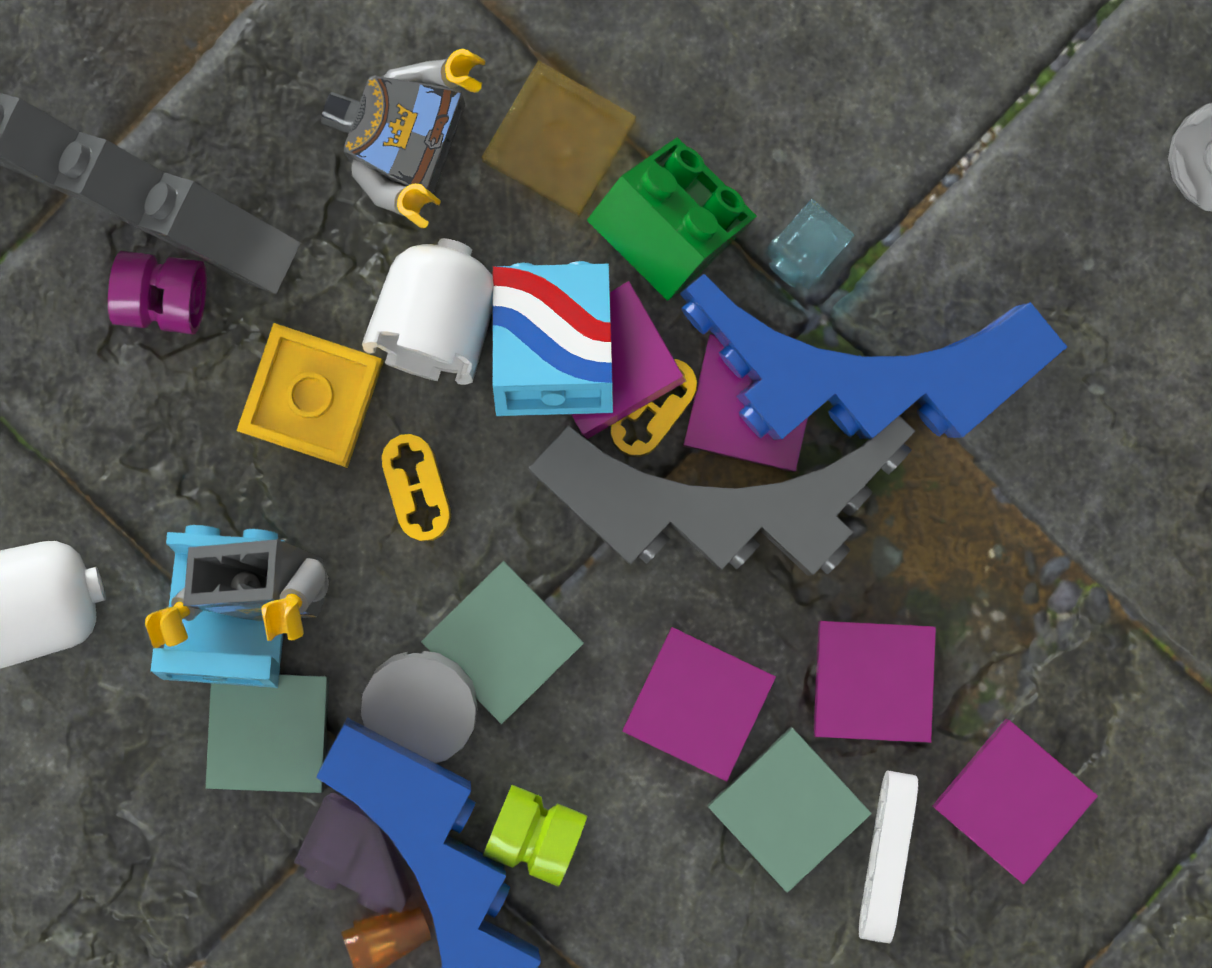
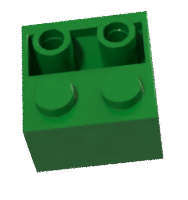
(671, 217)

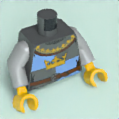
(404, 130)
(249, 582)

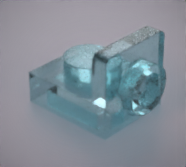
(807, 245)

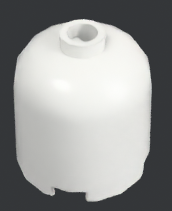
(433, 312)
(45, 600)

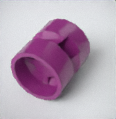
(137, 291)

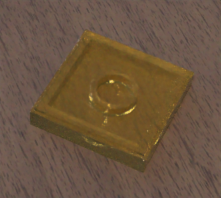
(558, 138)

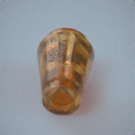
(385, 938)

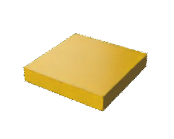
(310, 395)

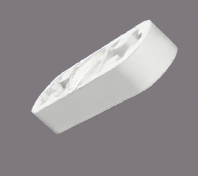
(888, 857)

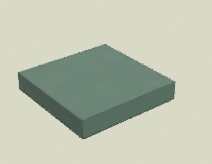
(504, 641)
(268, 735)
(789, 809)

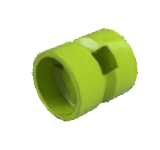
(535, 835)

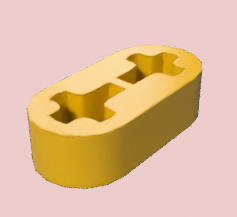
(662, 421)
(402, 490)

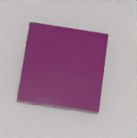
(640, 362)
(719, 428)
(874, 681)
(698, 704)
(1014, 801)

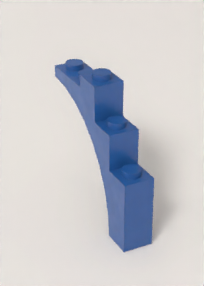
(793, 379)
(417, 809)

